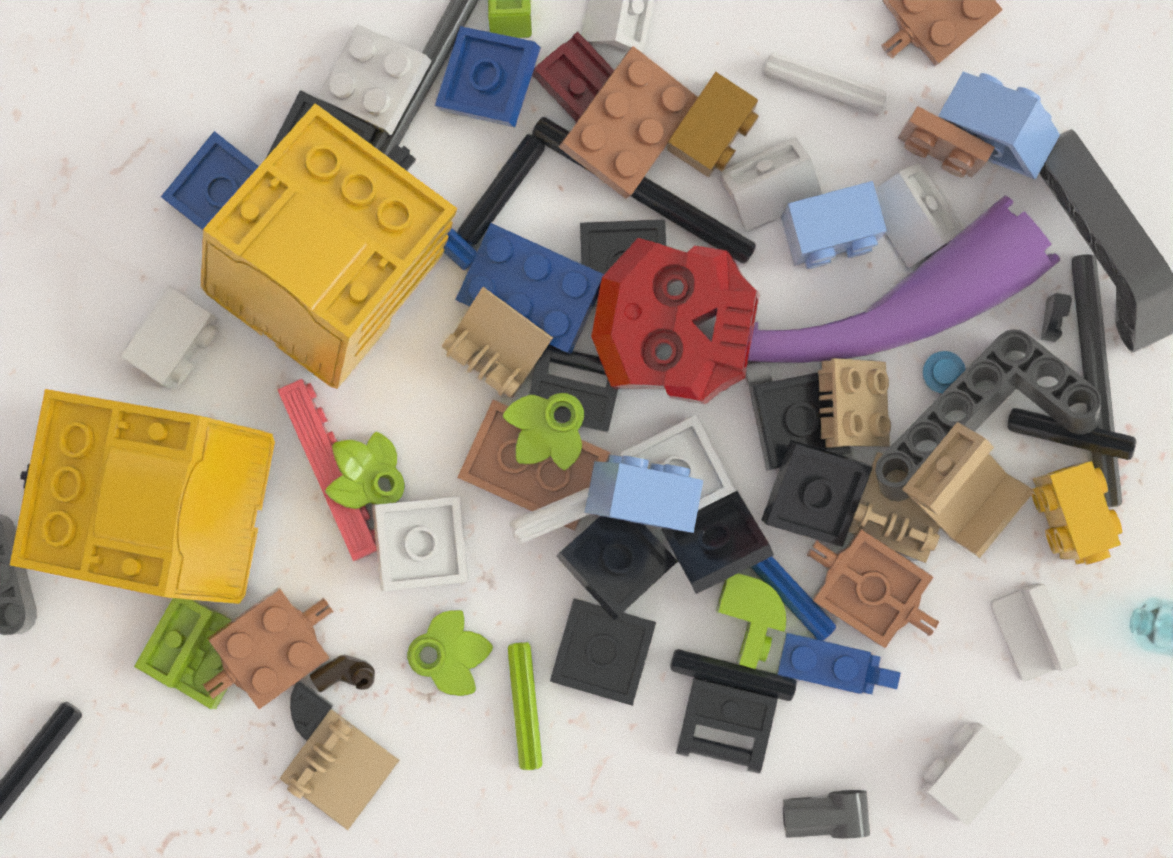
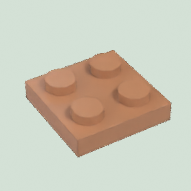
(956, 148)

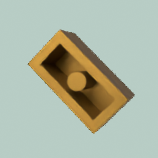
(713, 125)

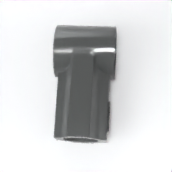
(839, 814)

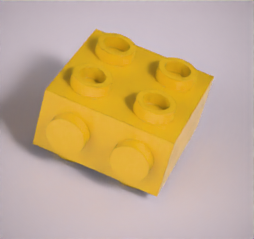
(1077, 513)

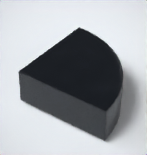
(1056, 307)
(307, 709)

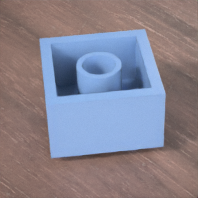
(1005, 119)
(833, 224)
(651, 496)

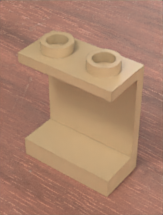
(967, 490)

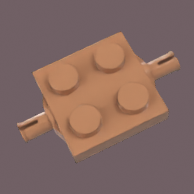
(937, 25)
(872, 588)
(268, 648)

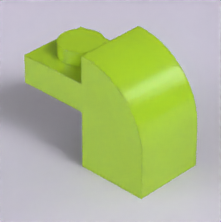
(760, 606)

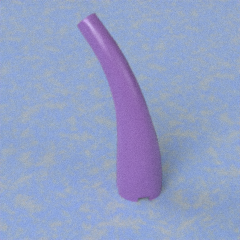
(962, 280)

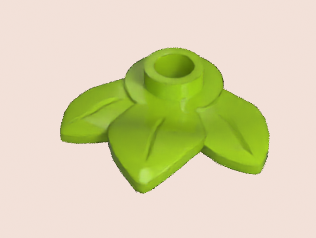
(540, 431)
(361, 470)
(456, 653)

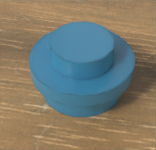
(942, 370)

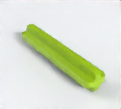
(524, 706)

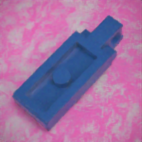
(833, 665)

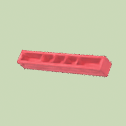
(317, 444)

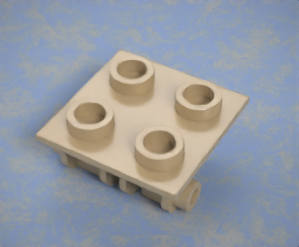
(497, 343)
(858, 403)
(895, 523)
(339, 769)

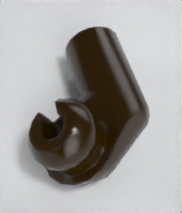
(344, 669)

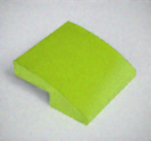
(180, 651)

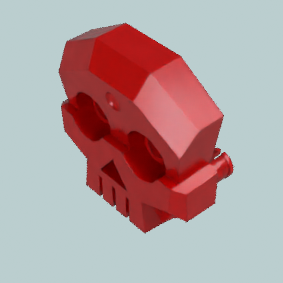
(640, 316)

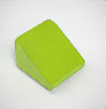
(510, 17)

